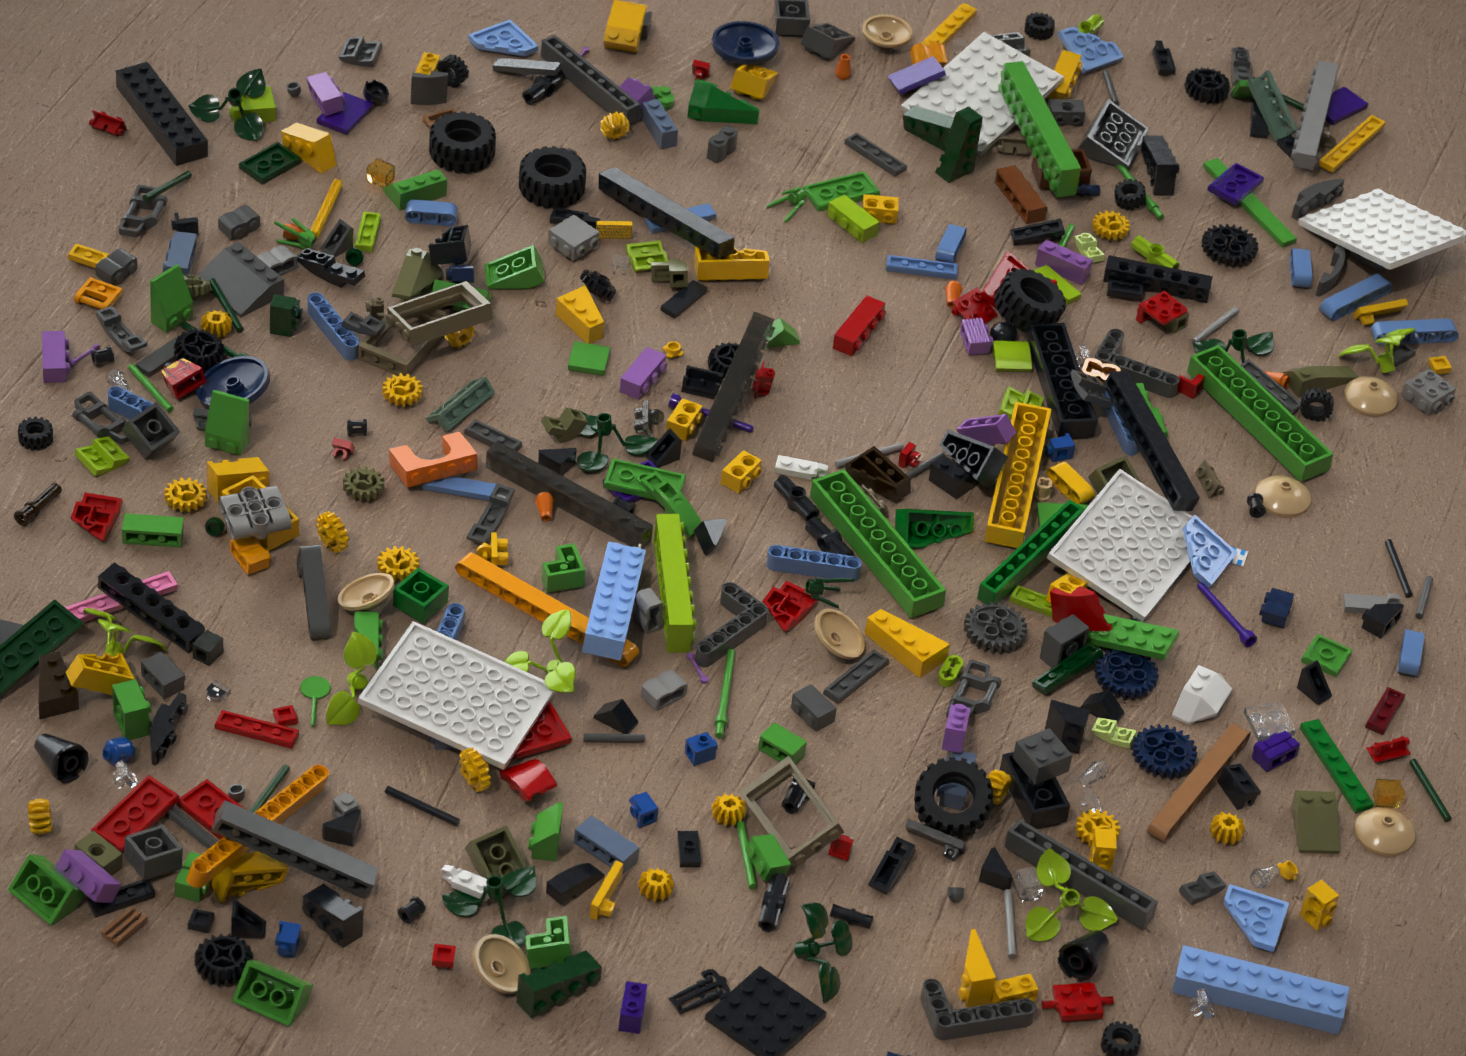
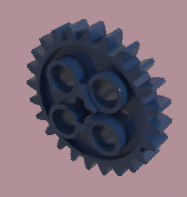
(1126, 673)
(1164, 751)

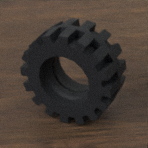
(1039, 26)
(457, 65)
(1128, 187)
(1314, 412)
(36, 441)
(1124, 1032)

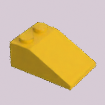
(624, 26)
(753, 81)
(977, 976)

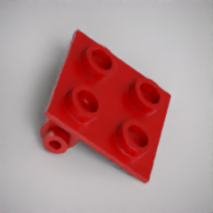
(973, 306)

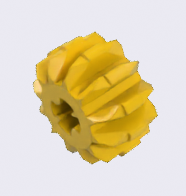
(614, 125)
(217, 322)
(460, 337)
(1000, 785)
(728, 809)
(40, 816)
(1227, 828)
(656, 884)

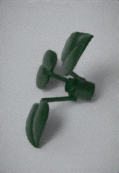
(247, 127)
(1259, 344)
(602, 425)
(519, 883)
(817, 922)

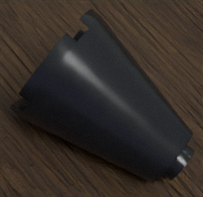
(62, 757)
(1083, 955)

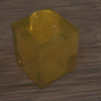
(380, 172)
(1388, 793)

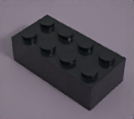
(1039, 803)

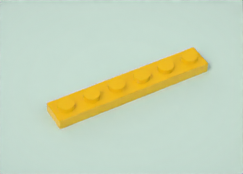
(951, 25)
(1351, 143)

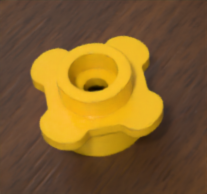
(673, 349)
(1288, 870)

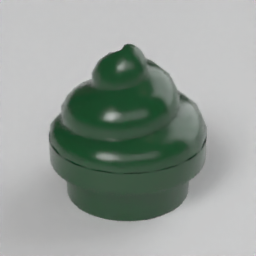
(354, 256)
(214, 526)

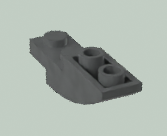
(1240, 65)
(1317, 195)

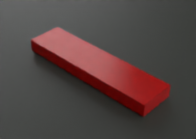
(256, 729)

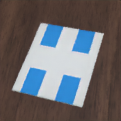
(1240, 557)

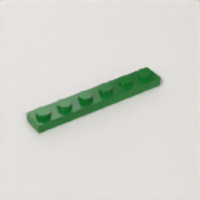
(1336, 766)

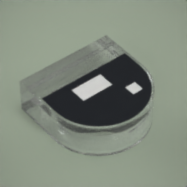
(217, 692)

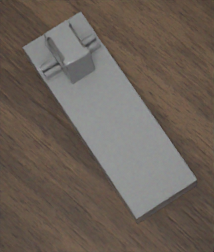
(1360, 603)

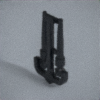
(701, 988)

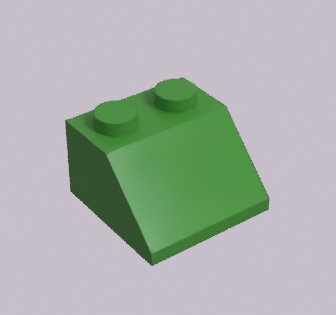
(546, 833)

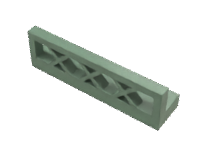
(1271, 108)
(462, 403)

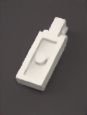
(800, 468)
(464, 881)

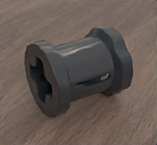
(102, 355)
(362, 423)
(1256, 505)
(630, 507)
(411, 910)

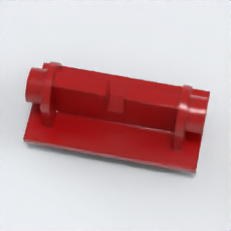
(114, 125)
(764, 381)
(1389, 750)

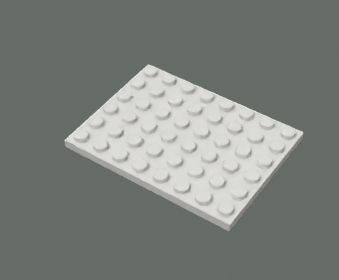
(974, 81)
(1384, 229)
(1126, 545)
(457, 694)

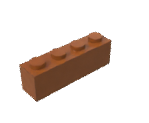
(1020, 194)

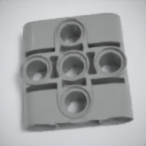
(254, 512)

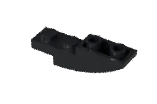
(328, 269)
(164, 726)

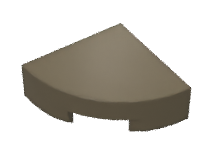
(1327, 140)

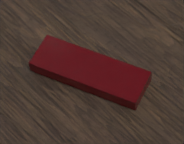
(1385, 711)

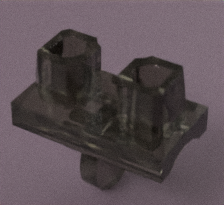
(646, 418)

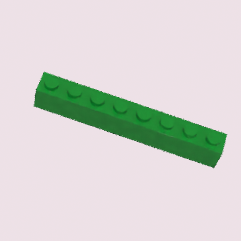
(1028, 554)

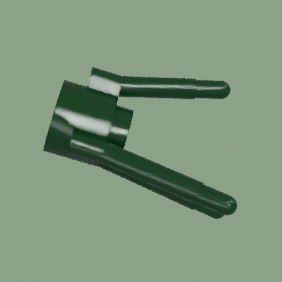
(817, 586)

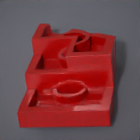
(97, 514)
(1082, 604)
(789, 605)
(529, 778)

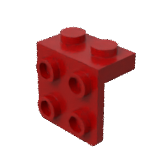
(1161, 308)

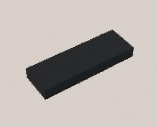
(683, 299)
(125, 897)

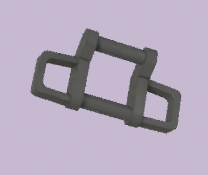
(141, 223)
(94, 411)
(985, 684)

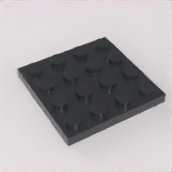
(765, 1015)

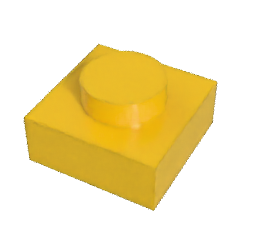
(1439, 365)

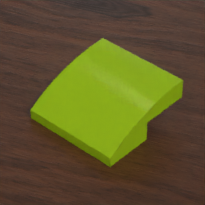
(644, 253)
(1012, 356)
(1012, 396)
(102, 456)

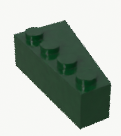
(928, 125)
(961, 146)
(556, 983)

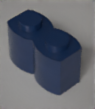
(460, 273)
(1277, 607)

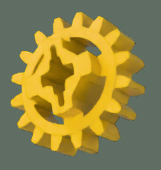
(1110, 225)
(402, 390)
(183, 494)
(332, 532)
(397, 562)
(474, 769)
(1088, 822)

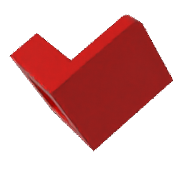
(1190, 388)

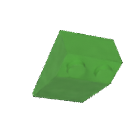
(516, 270)
(170, 299)
(227, 423)

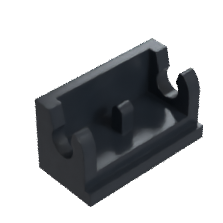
(701, 382)
(1238, 785)

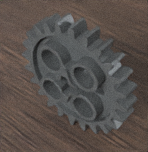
(995, 627)

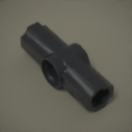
(542, 86)
(796, 498)
(827, 539)
(773, 902)

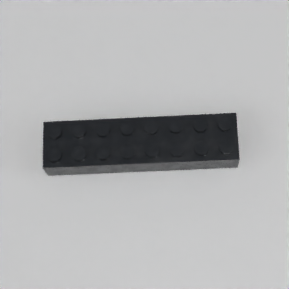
(161, 113)
(1053, 362)

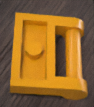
(98, 290)

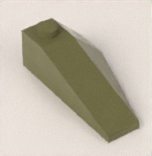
(415, 274)
(1318, 377)

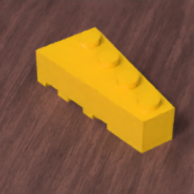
(738, 265)
(906, 642)

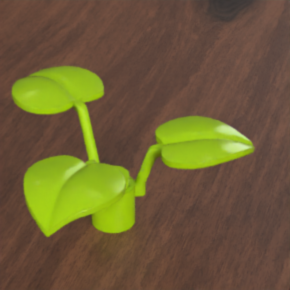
(1386, 359)
(113, 647)
(357, 654)
(560, 674)
(1042, 924)

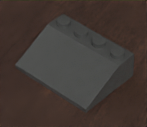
(1113, 136)
(243, 279)

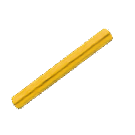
(326, 207)

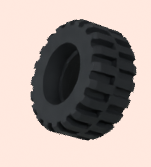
(462, 142)
(552, 177)
(1029, 299)
(953, 772)

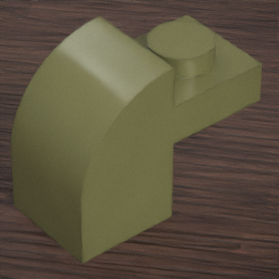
(672, 271)
(567, 426)

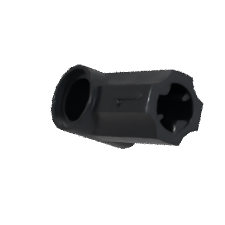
(795, 797)

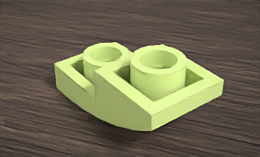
(1088, 247)
(1108, 731)

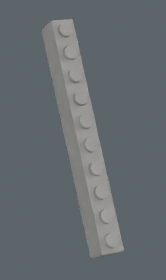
(1314, 115)

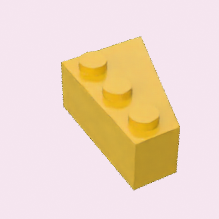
(1069, 66)
(311, 145)
(581, 314)
(229, 473)
(98, 672)
(247, 873)

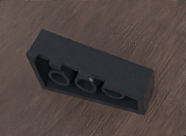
(1160, 165)
(976, 457)

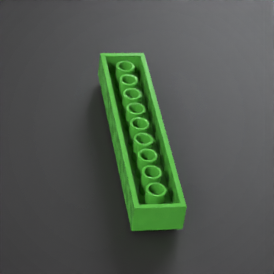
(1039, 129)
(1261, 413)
(877, 543)

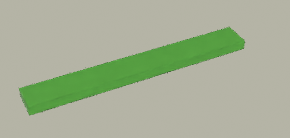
(1256, 209)

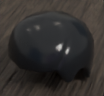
(375, 92)
(1003, 332)

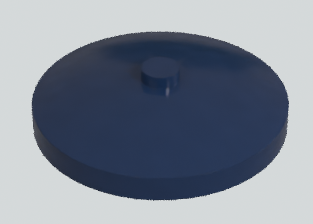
(745, 42)
(237, 376)

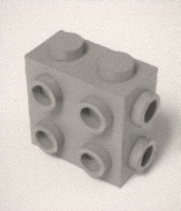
(573, 237)
(1428, 392)

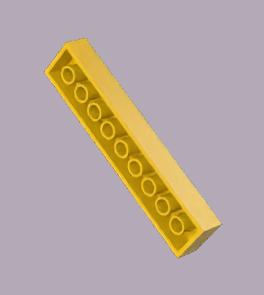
(1018, 476)

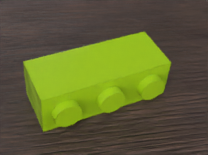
(853, 218)

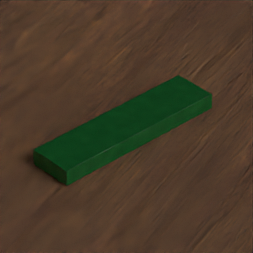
(1067, 668)

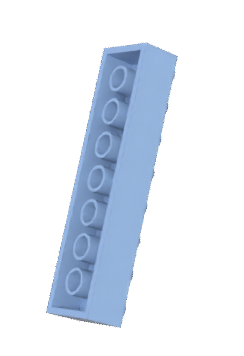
(613, 601)
(1261, 989)

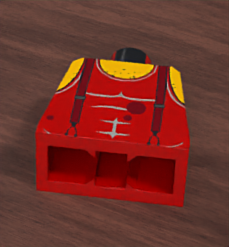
(182, 377)

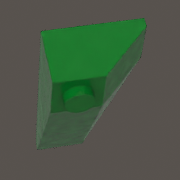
(714, 105)
(931, 526)

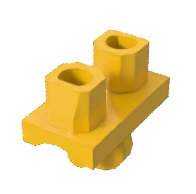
(497, 544)

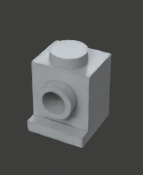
(343, 805)

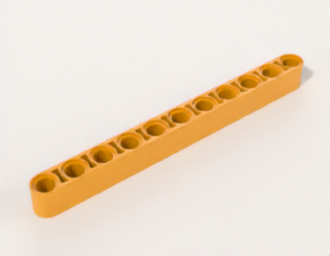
(529, 599)
(277, 810)

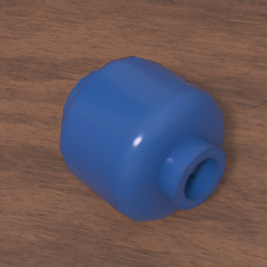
(117, 750)

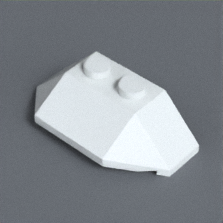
(1201, 696)

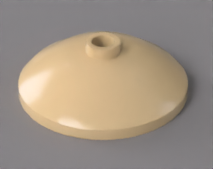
(886, 31)
(1371, 396)
(1284, 496)
(366, 592)
(839, 634)
(1384, 831)
(500, 962)

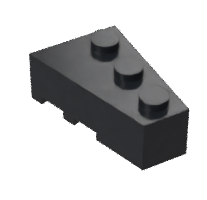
(452, 247)
(334, 915)

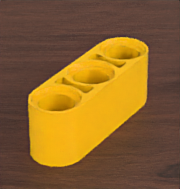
(1070, 483)

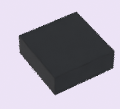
(201, 920)

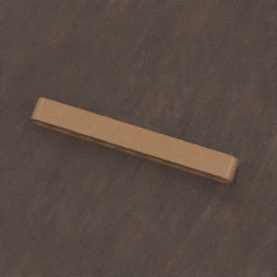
(1198, 783)

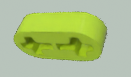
(954, 672)

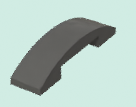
(1328, 280)
(117, 331)
(492, 515)

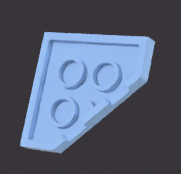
(504, 38)
(1093, 50)
(1206, 551)
(1256, 915)

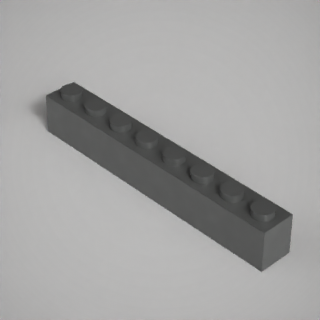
(590, 79)
(294, 849)
(1084, 875)

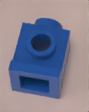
(1060, 448)
(643, 809)
(288, 938)

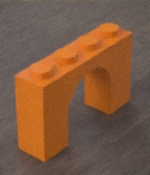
(415, 471)

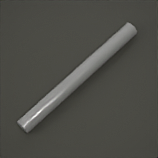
(1215, 325)
(885, 450)
(1010, 929)

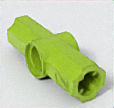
(1092, 25)
(1154, 253)

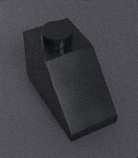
(1381, 618)

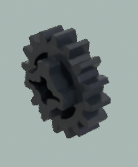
(598, 284)

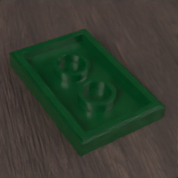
(270, 163)

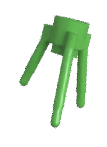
(795, 196)
(305, 238)

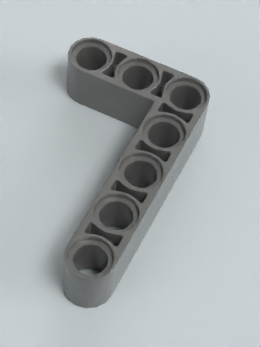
(1153, 379)
(311, 569)
(748, 620)
(975, 1020)

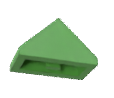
(783, 334)

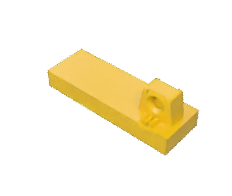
(1367, 313)
(601, 904)

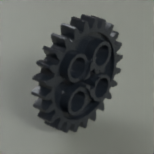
(1218, 239)

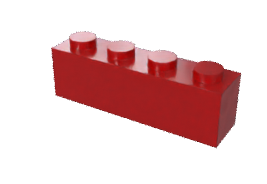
(859, 325)

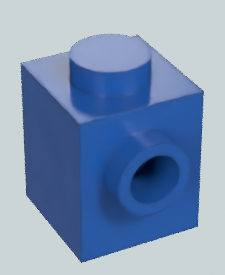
(700, 748)

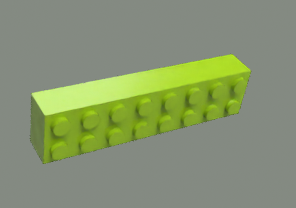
(674, 583)

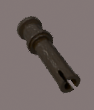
(32, 508)

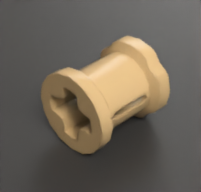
(1043, 487)

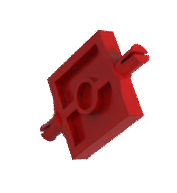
(1077, 1002)

